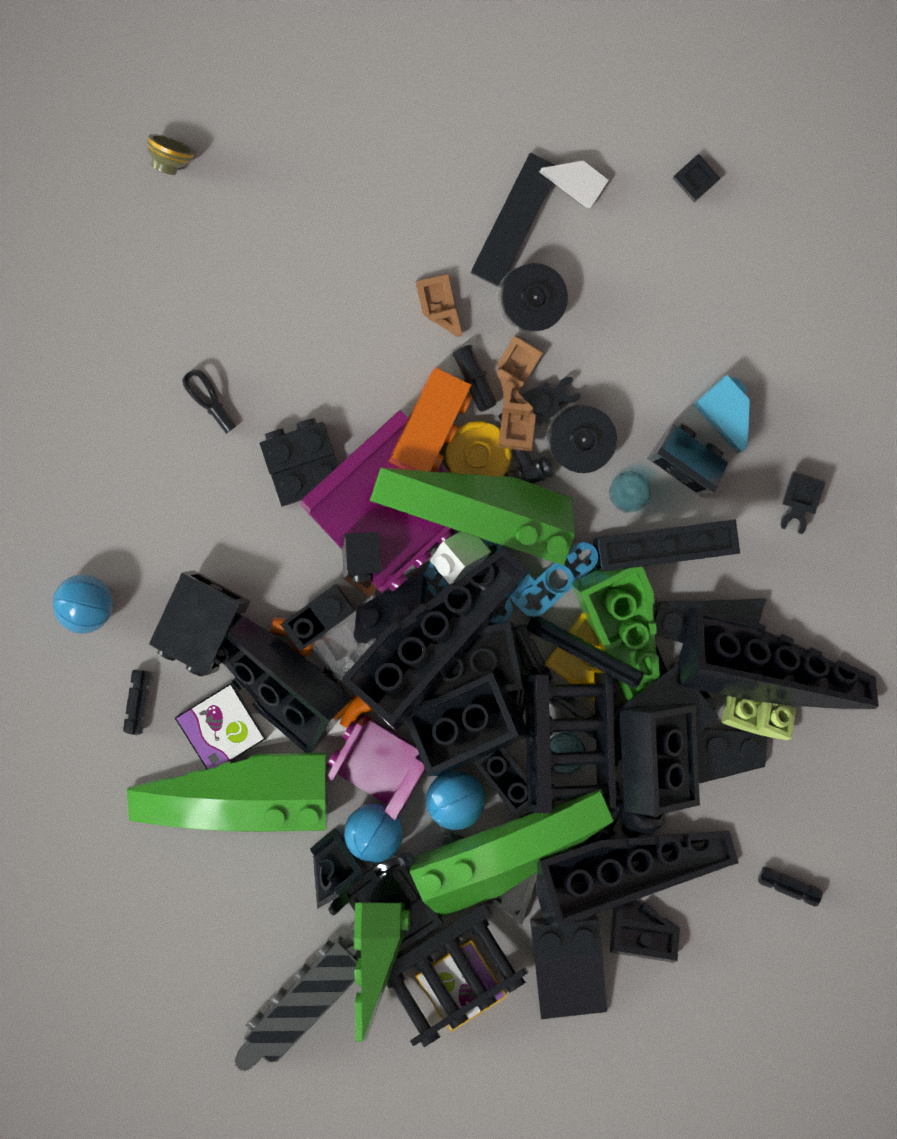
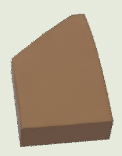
(438, 302)
(517, 362)
(516, 421)

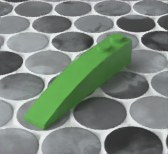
(485, 507)
(245, 796)
(504, 855)

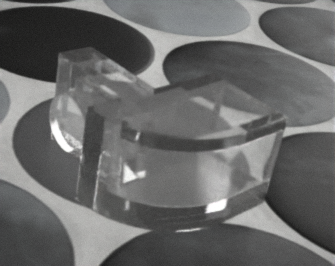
(340, 650)

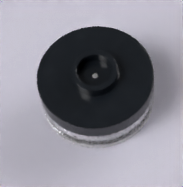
(532, 297)
(581, 438)

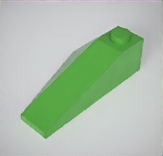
(622, 619)
(378, 936)

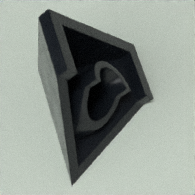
(334, 868)

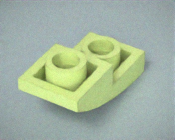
(759, 717)

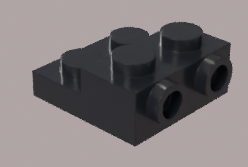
(298, 459)

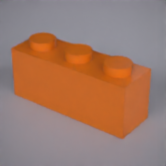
(431, 422)

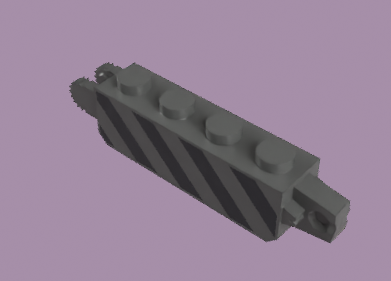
(300, 1005)

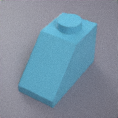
(727, 411)

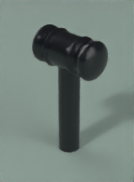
(530, 470)

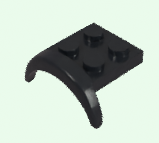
(392, 883)

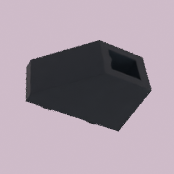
(318, 617)

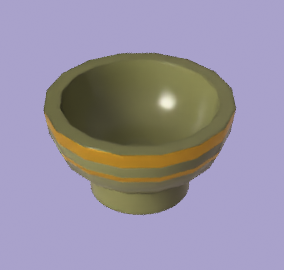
(168, 153)

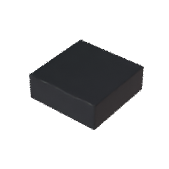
(696, 178)

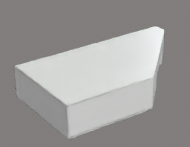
(577, 180)

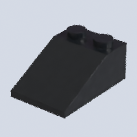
(689, 460)
(569, 968)

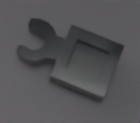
(546, 401)
(801, 495)

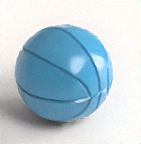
(82, 604)
(455, 800)
(372, 833)

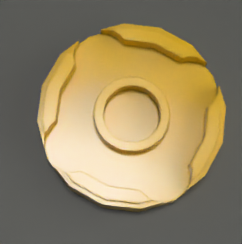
(477, 451)

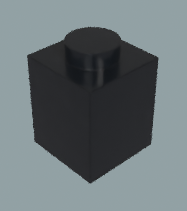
(361, 556)

